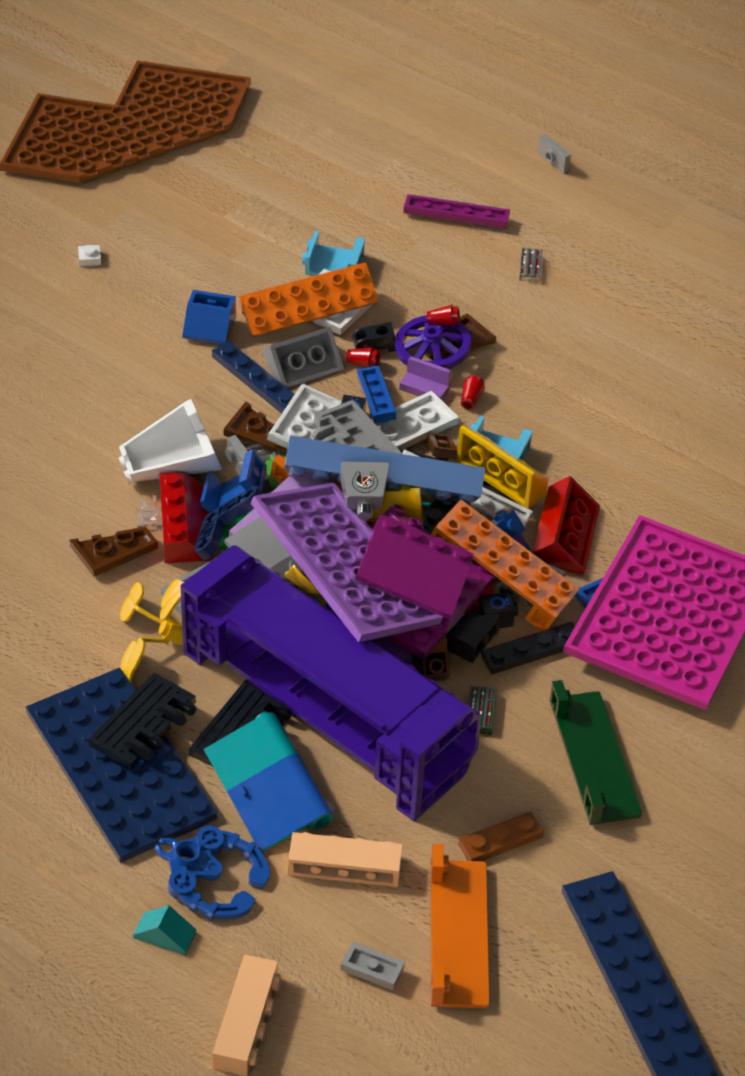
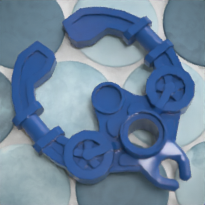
(203, 865)

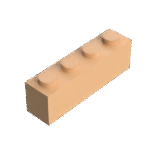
(345, 859)
(246, 1015)

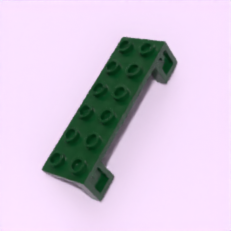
(594, 756)

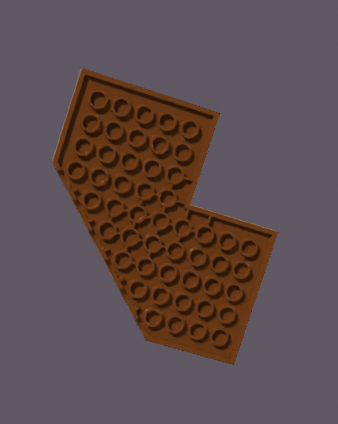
(154, 114)

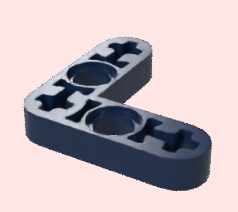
(215, 522)

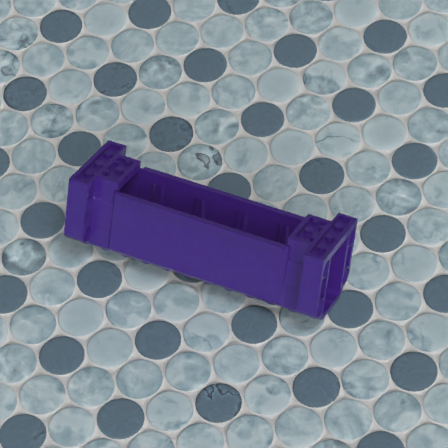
(344, 688)

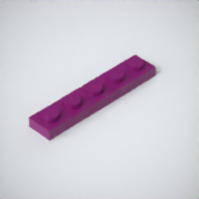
(456, 211)

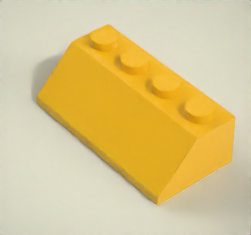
(501, 468)

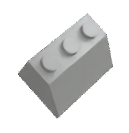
(303, 357)

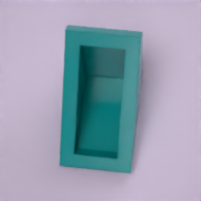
(165, 929)

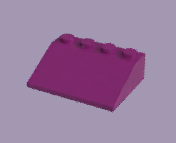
(414, 566)

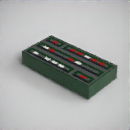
(483, 701)

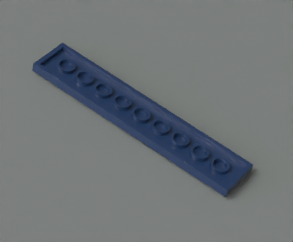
(636, 978)

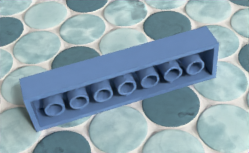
(433, 476)

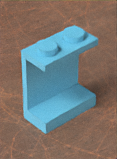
(331, 258)
(518, 448)

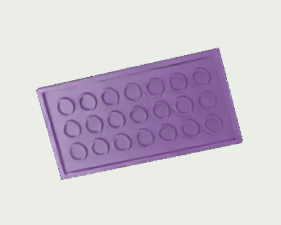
(329, 547)

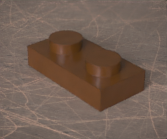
(442, 446)

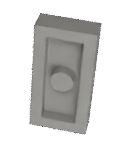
(372, 966)

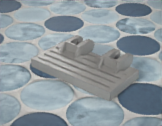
(351, 426)

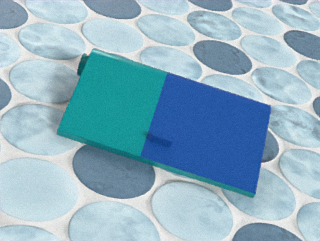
(268, 781)

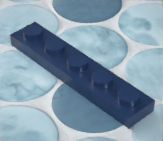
(253, 376)

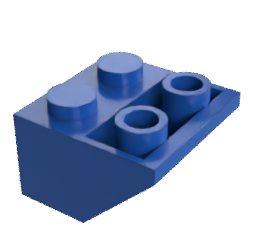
(209, 317)

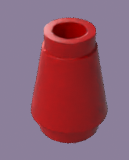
(446, 315)
(364, 357)
(472, 390)

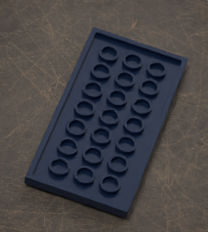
(127, 805)

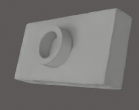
(554, 154)

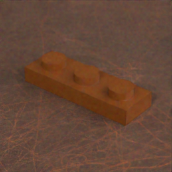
(501, 837)

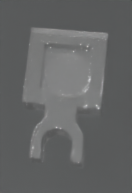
(149, 515)

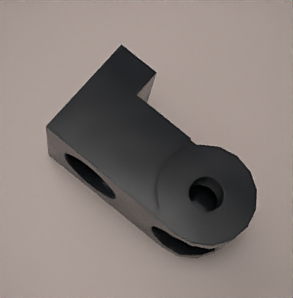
(377, 336)

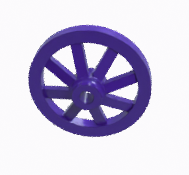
(433, 339)

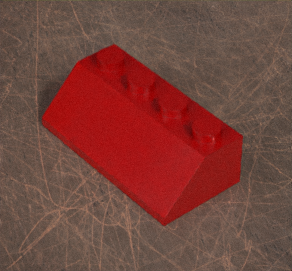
(181, 516)
(566, 527)

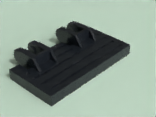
(238, 711)
(143, 720)

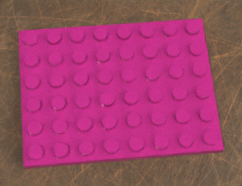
(666, 613)

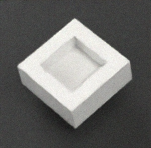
(89, 255)

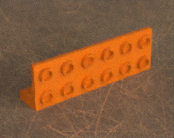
(308, 299)
(508, 562)
(458, 932)

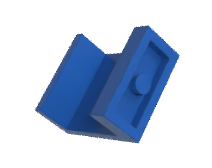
(217, 493)

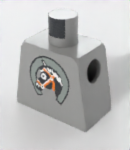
(364, 486)

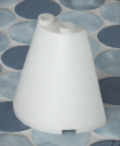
(169, 446)

